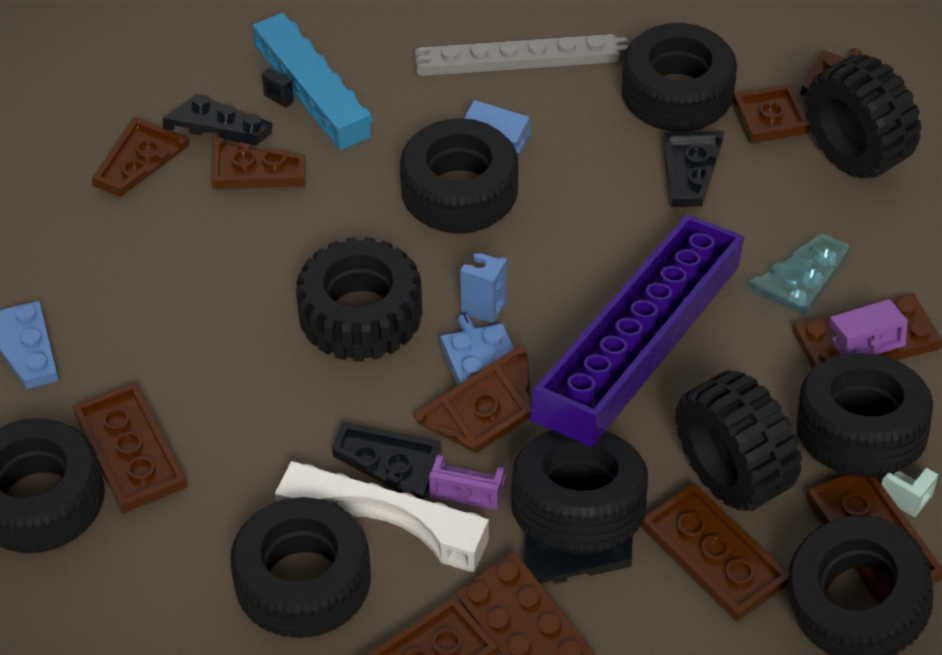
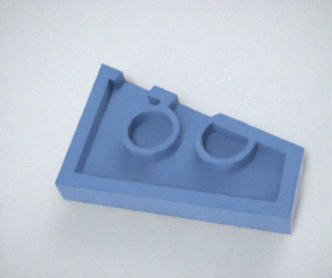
(27, 345)

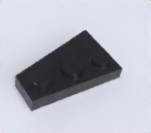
(206, 115)
(691, 164)
(388, 457)
(556, 566)

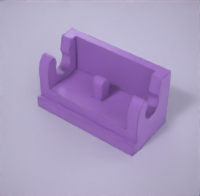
(869, 329)
(466, 485)

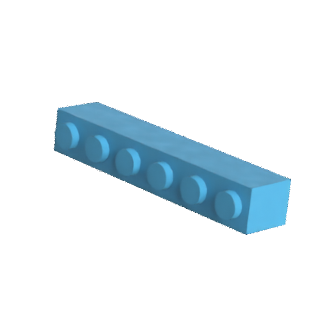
(313, 81)

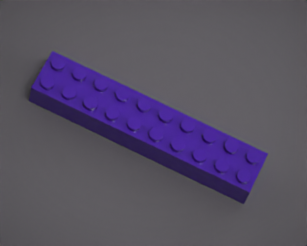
(636, 331)

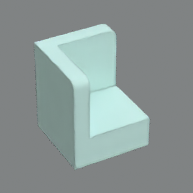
(908, 493)

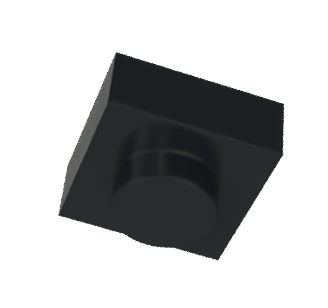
(277, 87)

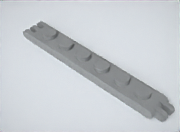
(520, 54)

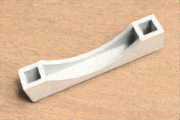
(451, 534)

